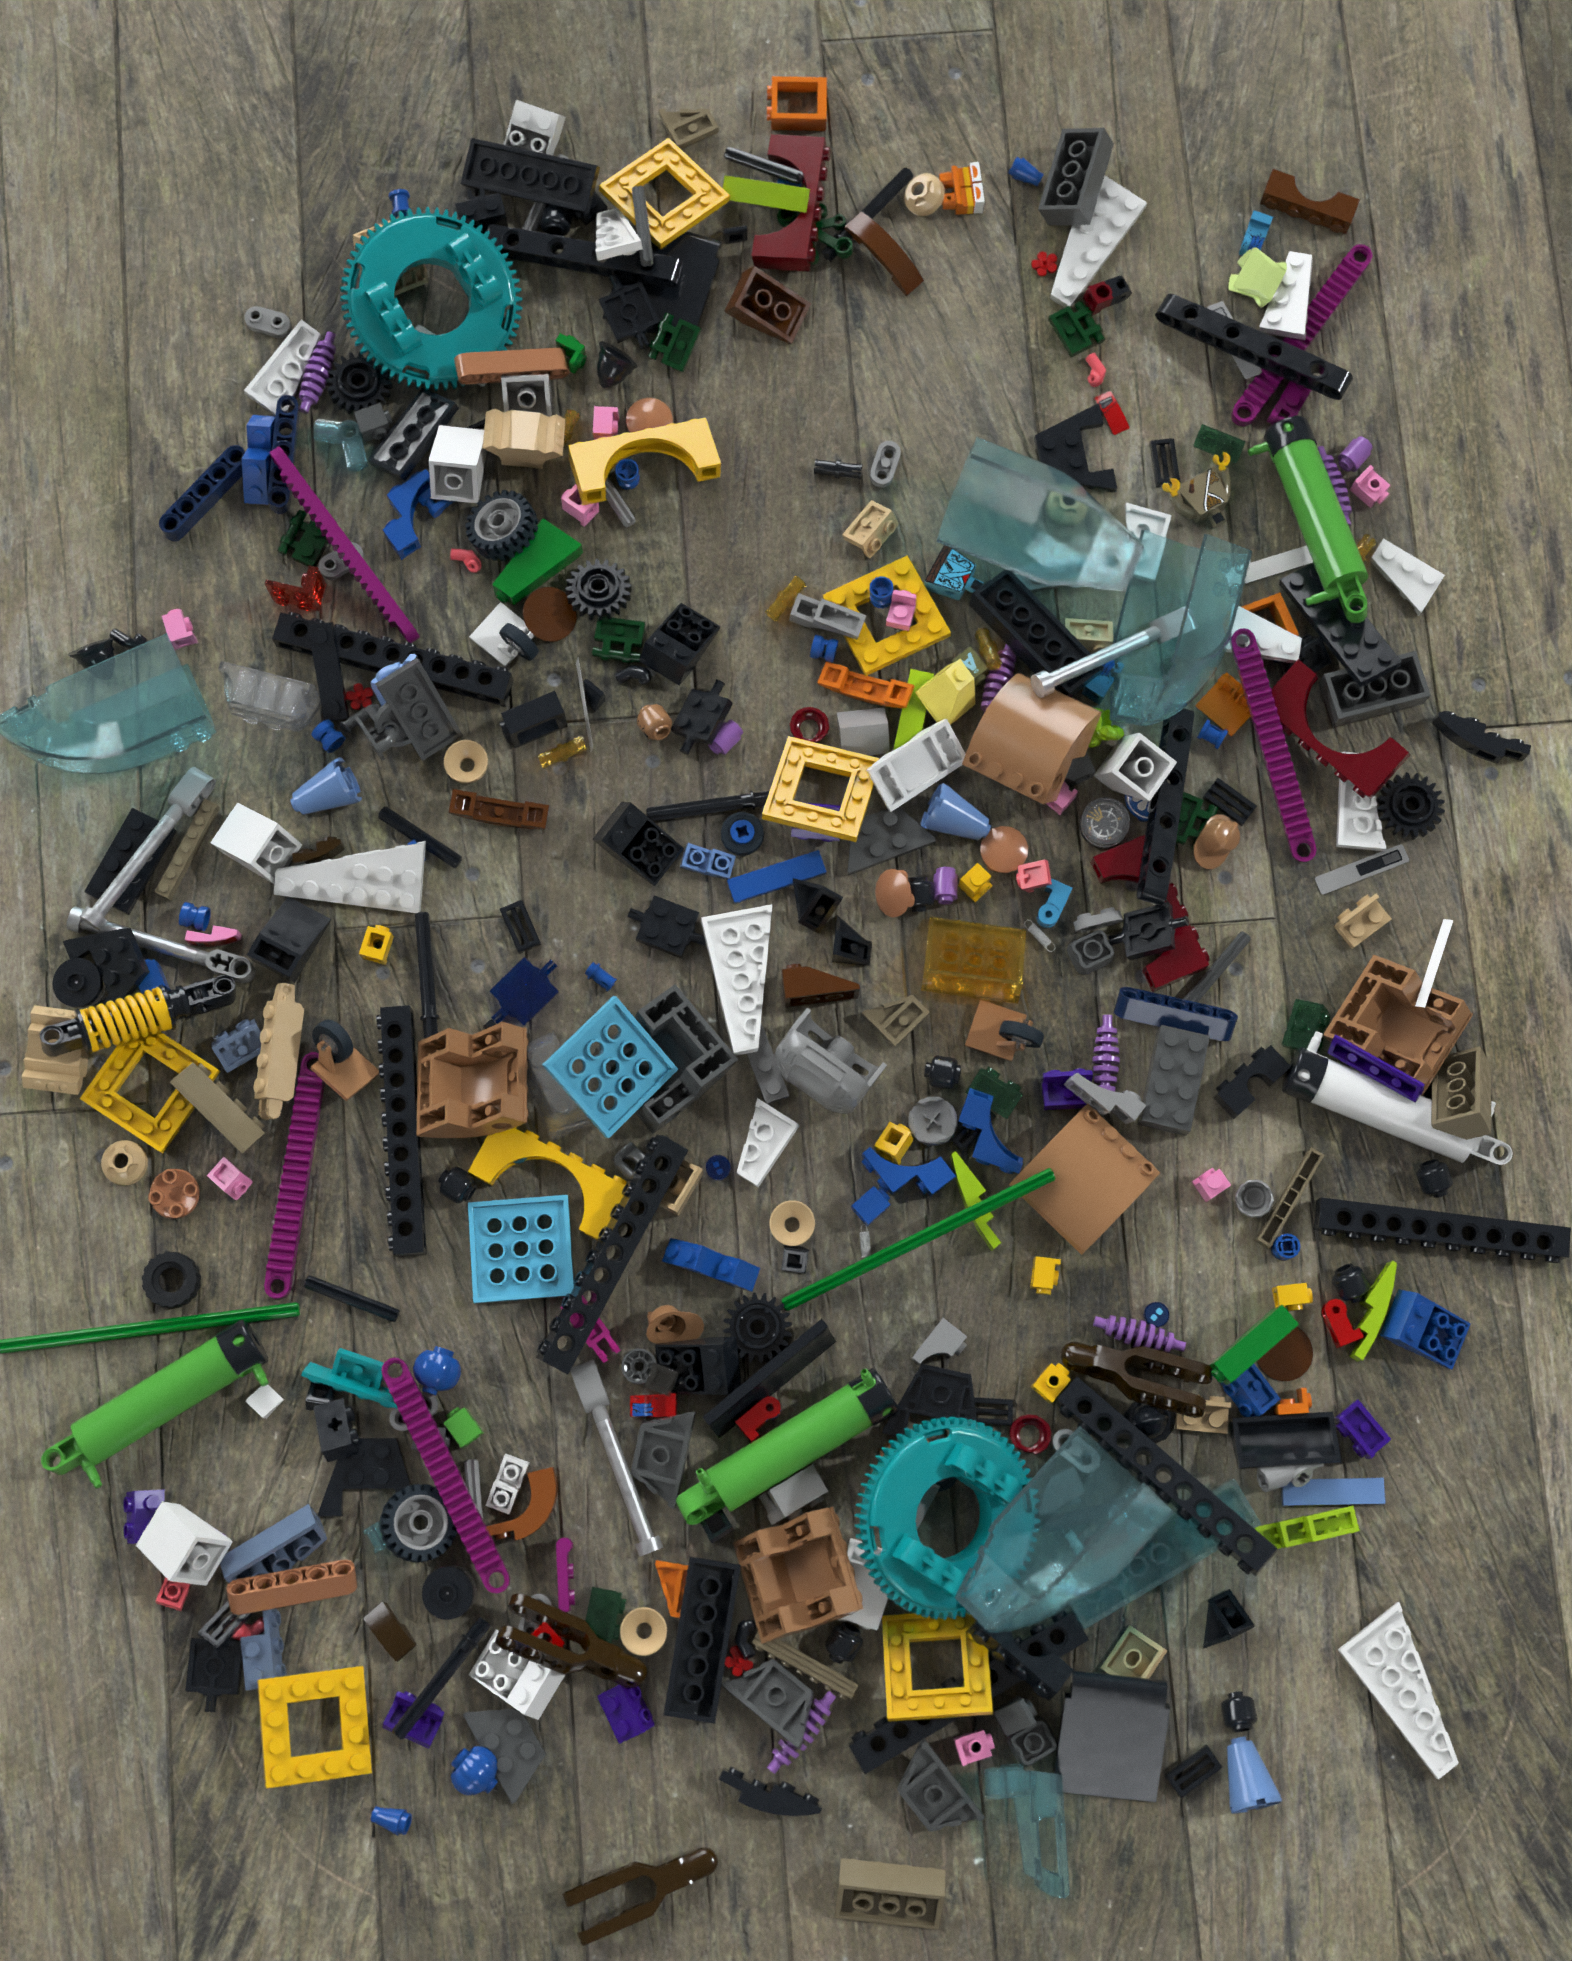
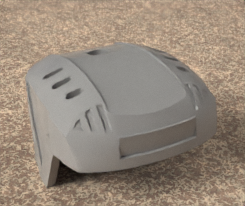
(824, 1069)

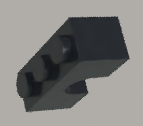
(1267, 1066)

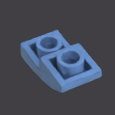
(707, 861)

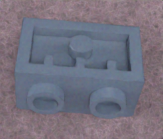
(238, 1045)

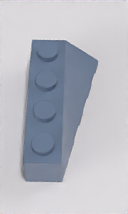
(276, 1547)

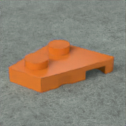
(673, 1582)

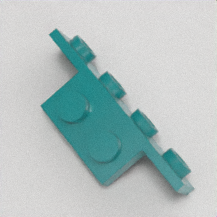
(354, 1375)

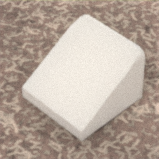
(264, 1401)

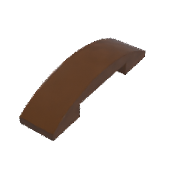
(886, 251)
(498, 811)

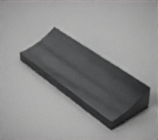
(1030, 629)
(770, 1377)
(702, 1640)

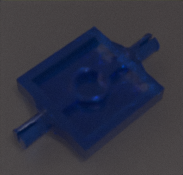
(524, 991)

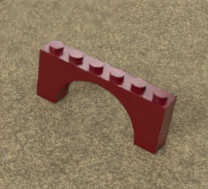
(793, 245)
(1365, 770)
(1173, 965)

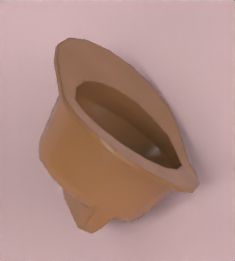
(1216, 841)
(672, 1325)

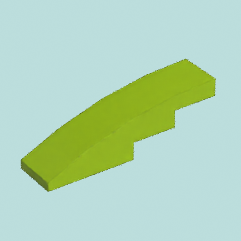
(766, 193)
(913, 716)
(970, 1191)
(1377, 1303)
(1310, 1527)

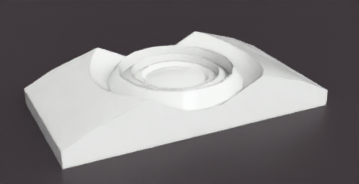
(916, 764)

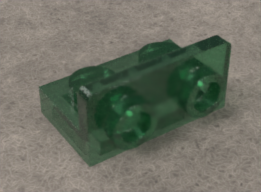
(1217, 442)
(1304, 1022)
(1004, 1095)
(603, 1613)

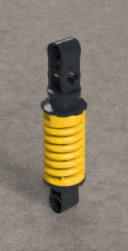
(153, 1010)

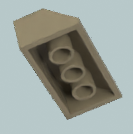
(1463, 1095)
(217, 1107)
(890, 1893)

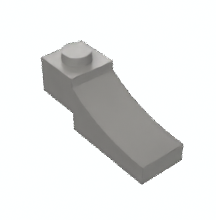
(826, 616)
(1123, 1105)

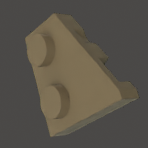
(688, 125)
(896, 1018)

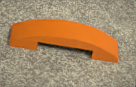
(865, 688)

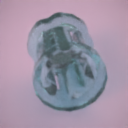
(374, 1535)

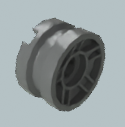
(633, 1358)

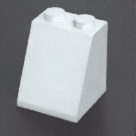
(457, 464)
(1135, 767)
(255, 842)
(183, 1545)
(873, 1599)

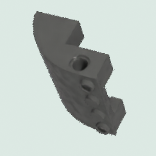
(689, 1044)

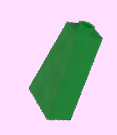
(538, 563)
(1253, 1344)

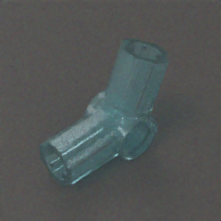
(336, 433)

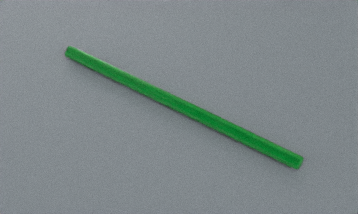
(918, 1239)
(148, 1327)

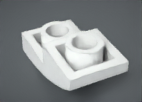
(507, 1484)

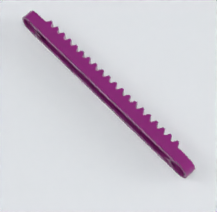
(1318, 314)
(343, 546)
(1273, 745)
(295, 1179)
(445, 1475)

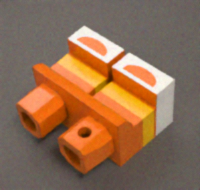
(966, 187)

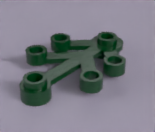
(836, 244)

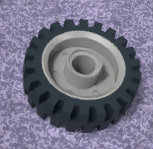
(501, 525)
(400, 1532)

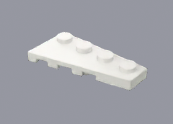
(615, 235)
(1288, 308)

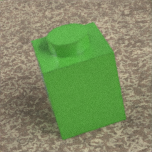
(463, 1426)

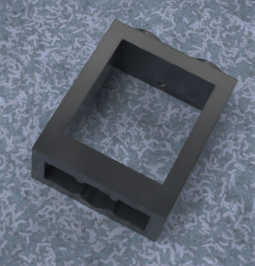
(533, 720)

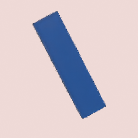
(776, 876)

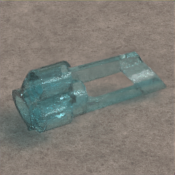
(1035, 1797)

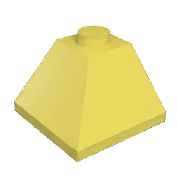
(949, 693)

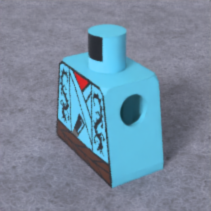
(952, 574)

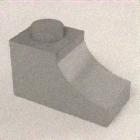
(943, 1340)

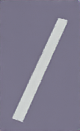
(1434, 963)

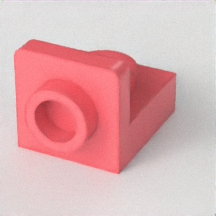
(1033, 875)

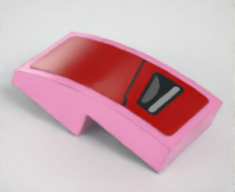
(218, 937)

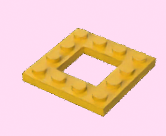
(666, 156)
(928, 630)
(840, 824)
(103, 1089)
(907, 1704)
(355, 1756)

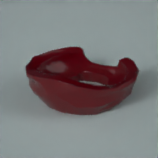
(809, 713)
(1044, 1433)

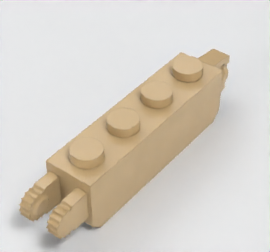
(278, 1051)

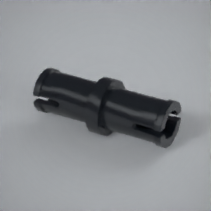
(838, 469)

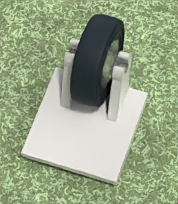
(505, 636)

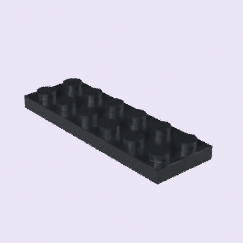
(530, 175)
(1355, 645)

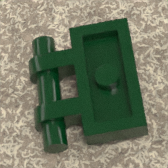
(1070, 331)
(680, 346)
(311, 545)
(621, 632)
(1189, 812)

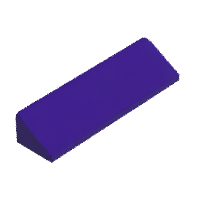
(1376, 1068)

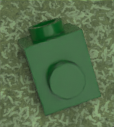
(574, 350)

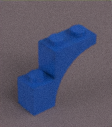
(256, 459)
(404, 501)
(988, 1147)
(893, 1177)
(711, 1264)

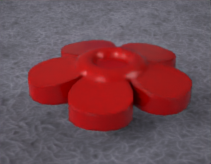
(1044, 263)
(360, 696)
(737, 1662)

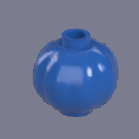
(436, 1370)
(474, 1771)

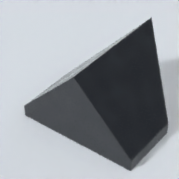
(814, 904)
(850, 945)
(1225, 1619)

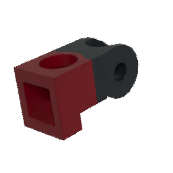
(1106, 294)

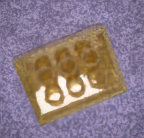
(974, 960)

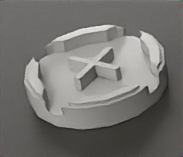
(933, 1121)

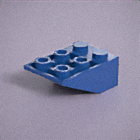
(1425, 1328)

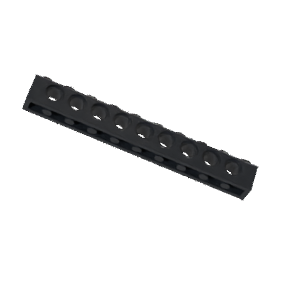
(496, 692)
(388, 1019)
(1556, 1237)
(625, 1245)
(1262, 1550)
(870, 1759)

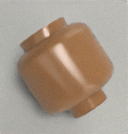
(654, 722)

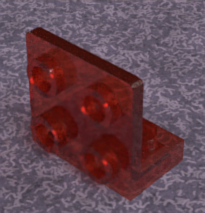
(304, 598)

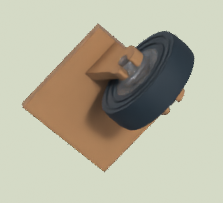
(1001, 1031)
(339, 1061)

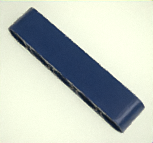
(287, 443)
(203, 504)
(1175, 1012)

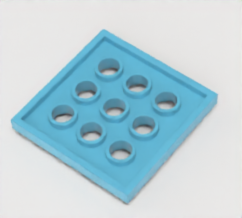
(578, 1047)
(482, 1239)

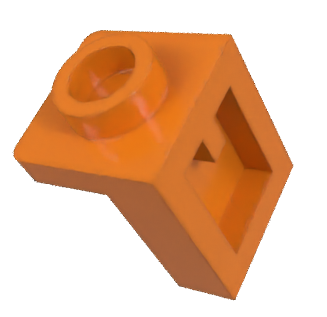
(1288, 1406)

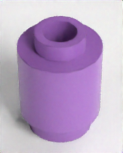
(1355, 454)
(726, 738)
(945, 885)

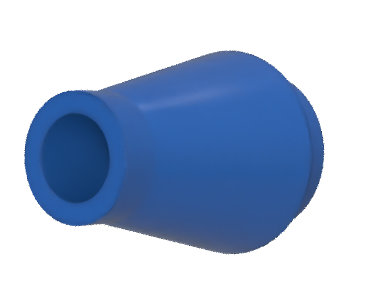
(1025, 172)
(392, 1819)

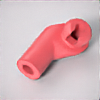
(1097, 370)
(469, 558)
(250, 1630)

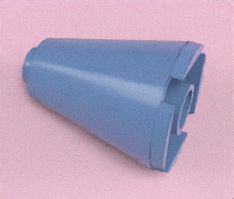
(327, 789)
(954, 815)
(1248, 1778)

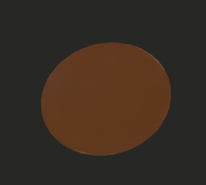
(549, 614)
(1289, 1357)

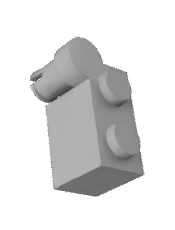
(793, 1494)

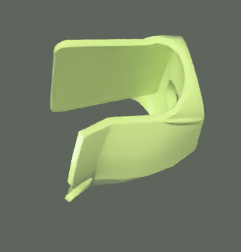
(1258, 276)

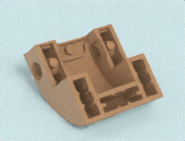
(1031, 739)
(1387, 1024)
(472, 1082)
(1094, 1180)
(798, 1575)

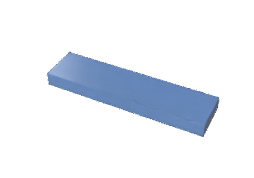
(1335, 1492)

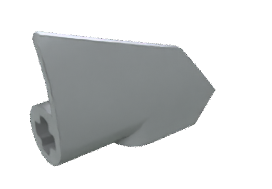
(1277, 1477)

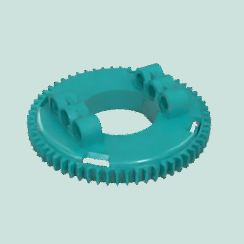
(383, 323)
(906, 1567)

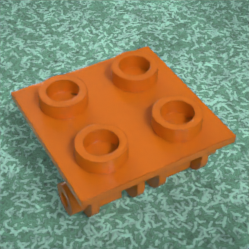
(1226, 704)

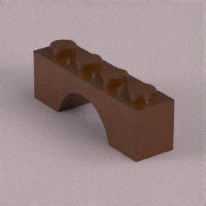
(1332, 213)

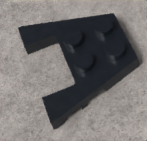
(1064, 449)
(117, 959)
(934, 1394)
(374, 1467)

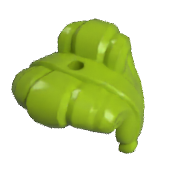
(1105, 730)

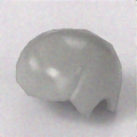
(1254, 1198)

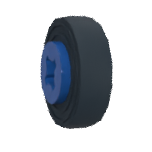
(739, 842)

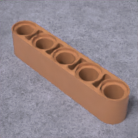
(491, 365)
(291, 1587)

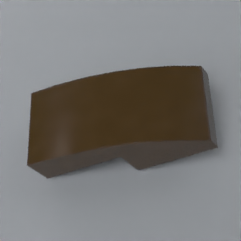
(325, 850)
(389, 1632)

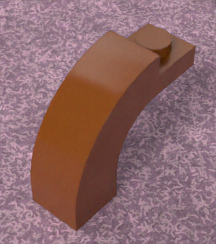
(543, 1500)

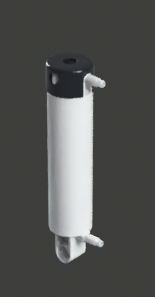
(1372, 1103)

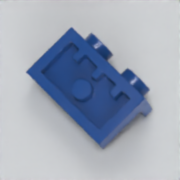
(1251, 1393)

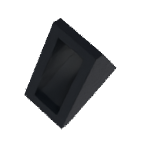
(717, 1526)

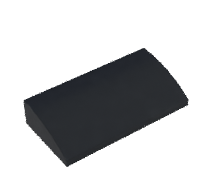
(1285, 1440)

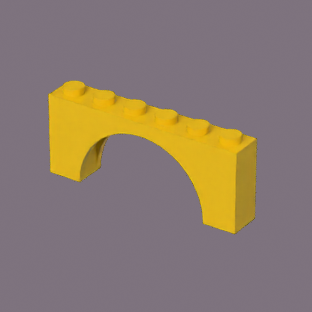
(686, 441)
(598, 1189)

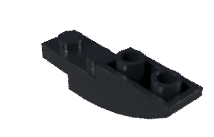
(1470, 736)
(778, 1801)

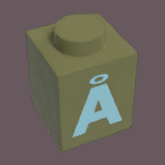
(974, 665)

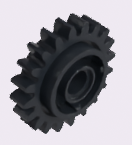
(350, 372)
(582, 587)
(1412, 791)
(758, 1311)

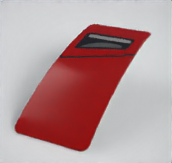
(1112, 412)

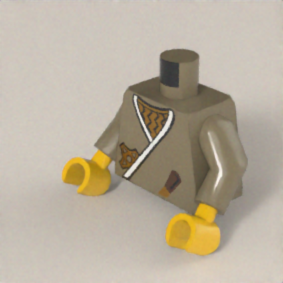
(1203, 495)

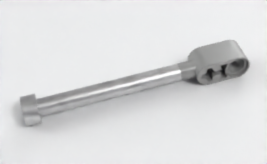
(1160, 630)
(183, 800)
(174, 949)
(595, 1400)

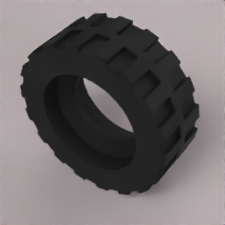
(157, 1266)

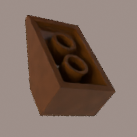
(767, 305)
(811, 986)

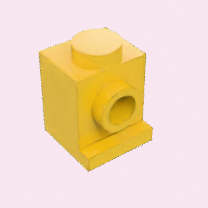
(975, 882)
(372, 936)
(894, 1134)
(1044, 1274)
(1292, 1296)
(1043, 1386)

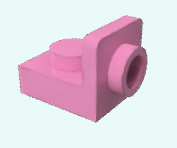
(901, 610)
(230, 1178)

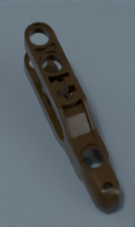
(1110, 1366)
(599, 1657)
(667, 1877)

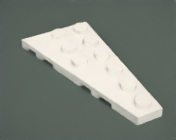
(1093, 244)
(369, 879)
(738, 959)
(1396, 1678)

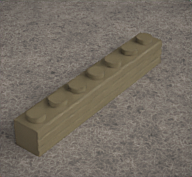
(187, 849)
(1289, 1198)
(807, 1665)

